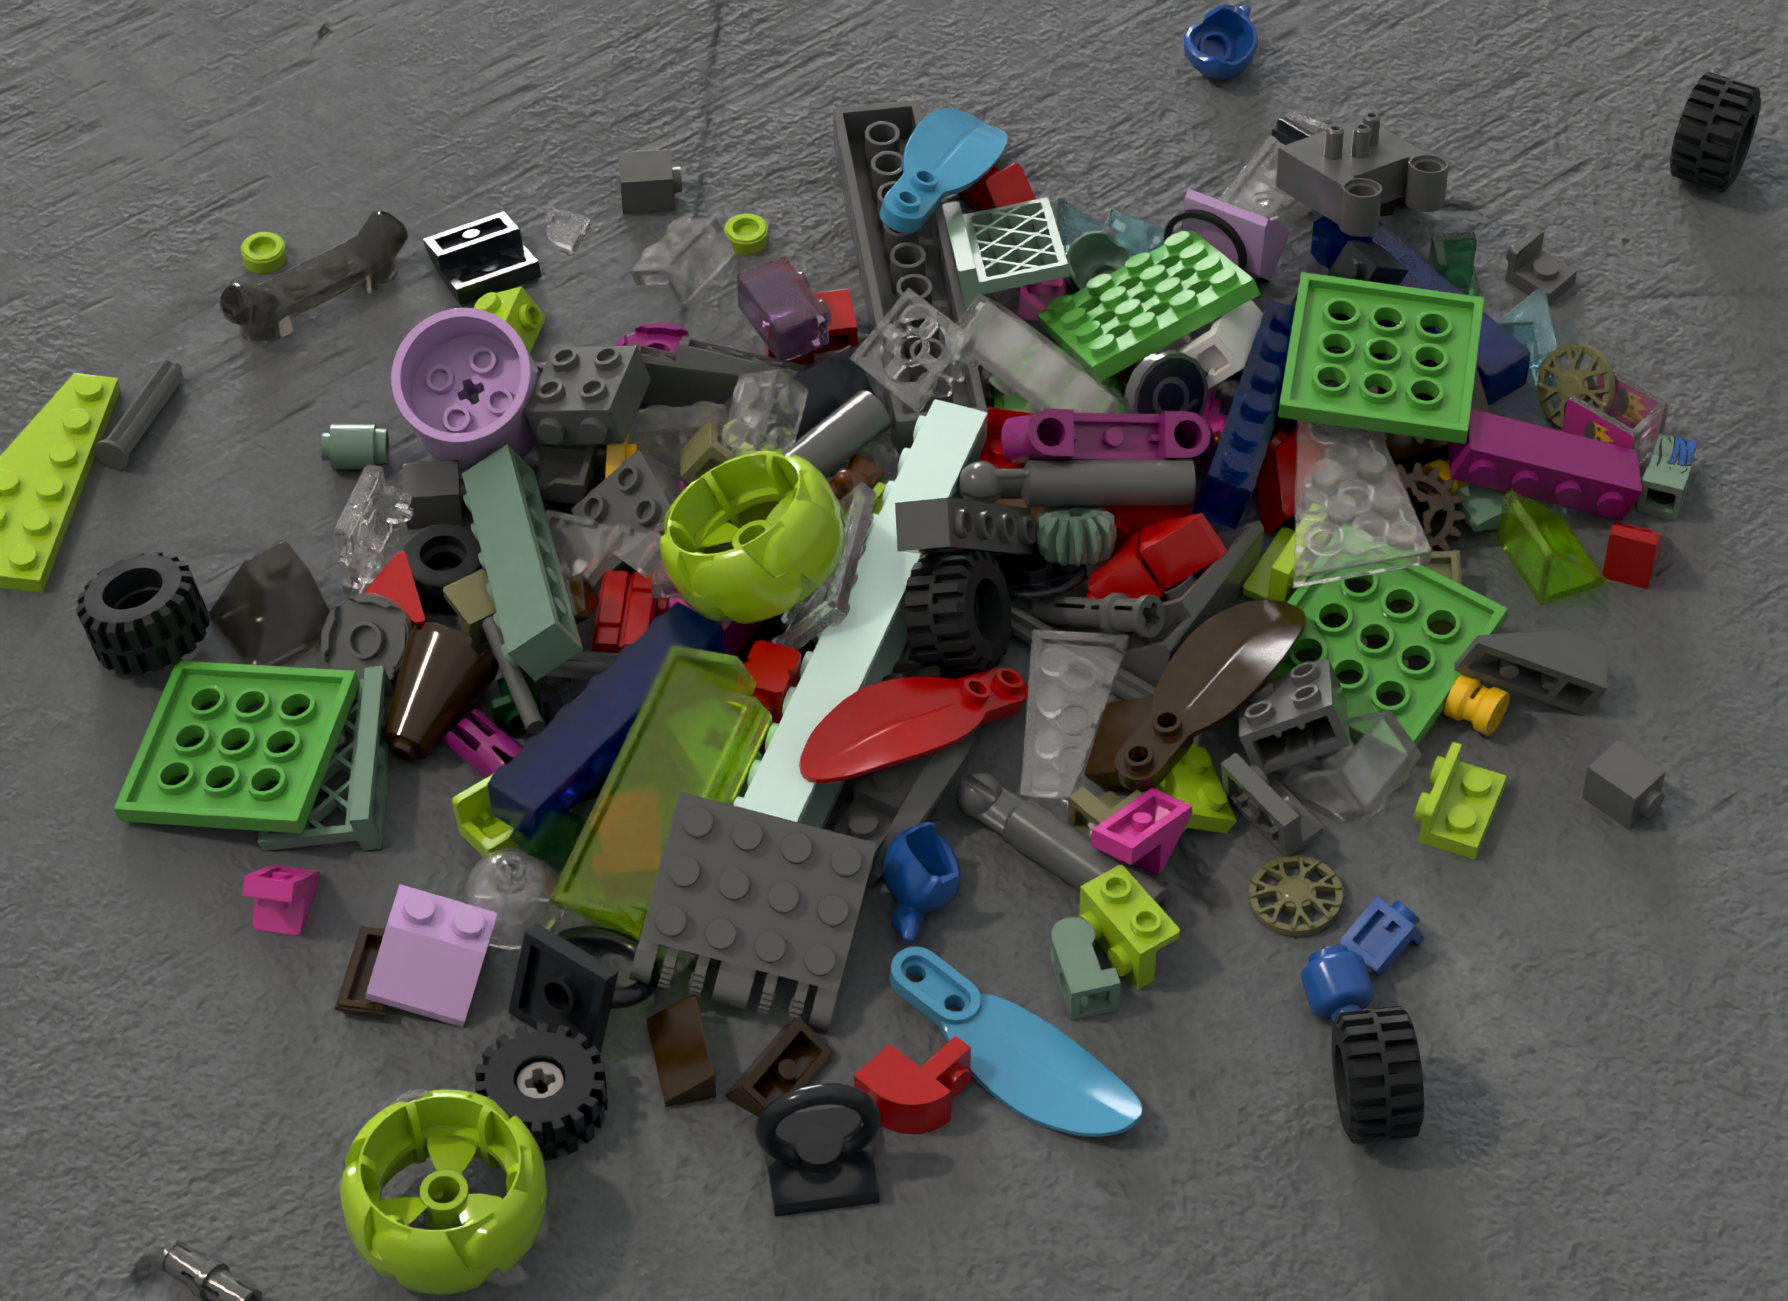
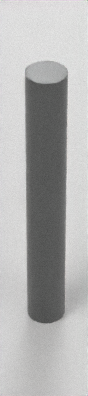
(515, 681)

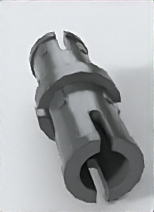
(206, 1277)

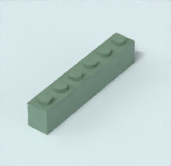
(520, 564)

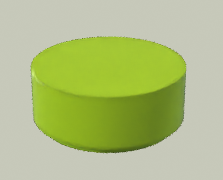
(747, 233)
(263, 252)

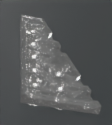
(1350, 506)

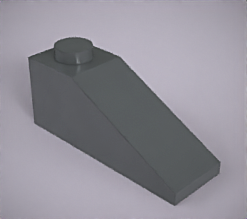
(1543, 665)

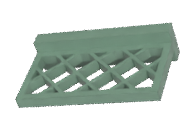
(974, 254)
(368, 776)

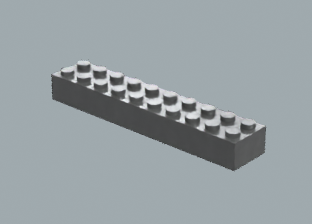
(869, 161)

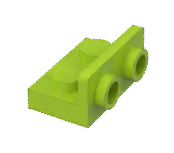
(1459, 805)

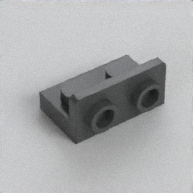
(1269, 806)

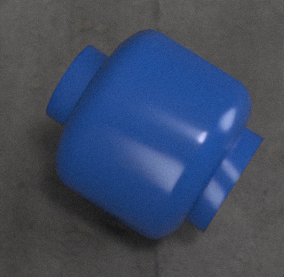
(1336, 982)

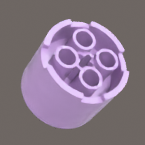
(447, 363)

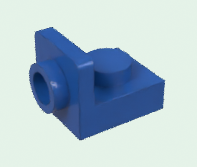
(1382, 934)

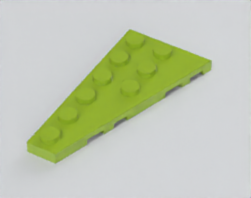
(45, 477)

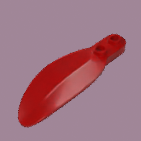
(906, 721)

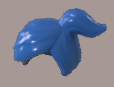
(1222, 43)
(920, 876)

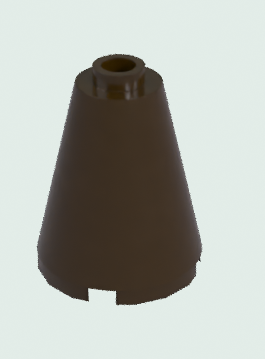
(434, 689)

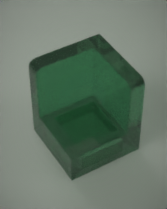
(1454, 259)
(553, 838)

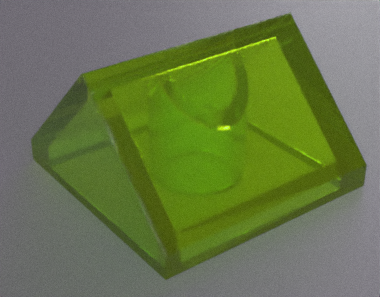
(1545, 550)

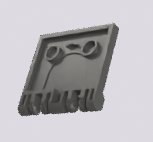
(756, 900)

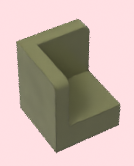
(702, 453)
(472, 605)
(1088, 811)

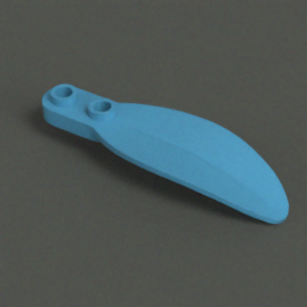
(940, 159)
(1018, 1053)

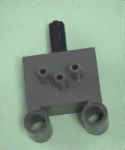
(1356, 170)

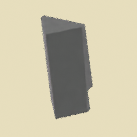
(702, 372)
(1195, 601)

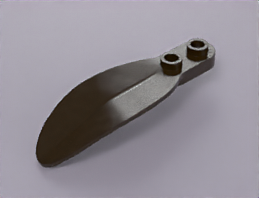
(1207, 683)

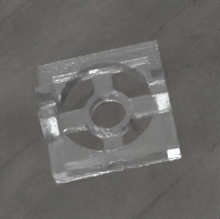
(894, 331)
(357, 547)

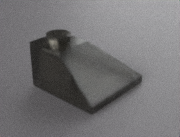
(271, 608)

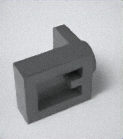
(1535, 269)

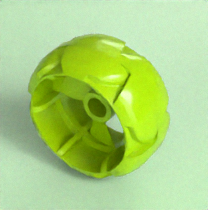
(781, 530)
(464, 1232)

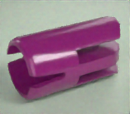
(491, 744)

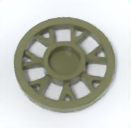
(1574, 380)
(1295, 895)

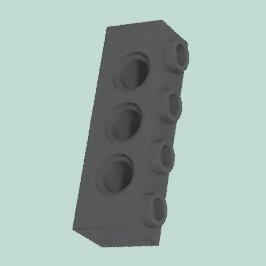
(964, 525)

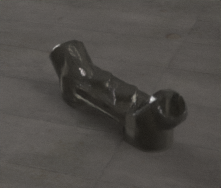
(364, 260)

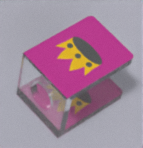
(1631, 419)

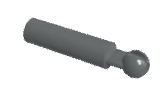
(842, 433)
(1083, 483)
(1043, 835)

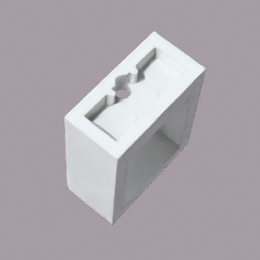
(1221, 344)

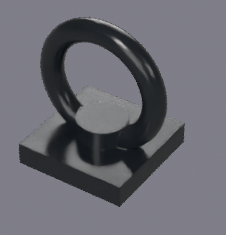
(569, 986)
(820, 1155)

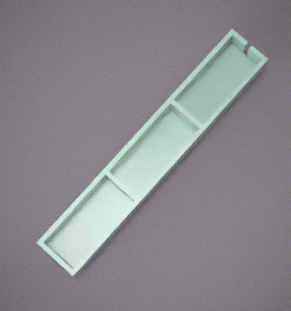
(875, 628)

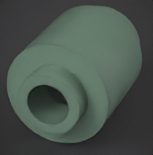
(355, 446)

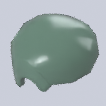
(1095, 255)

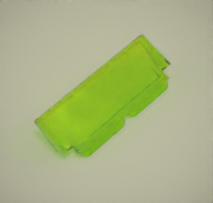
(689, 737)

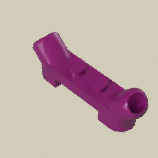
(1107, 436)

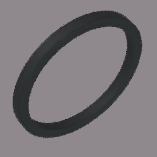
(1217, 221)

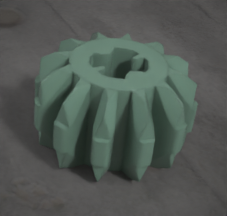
(1076, 535)

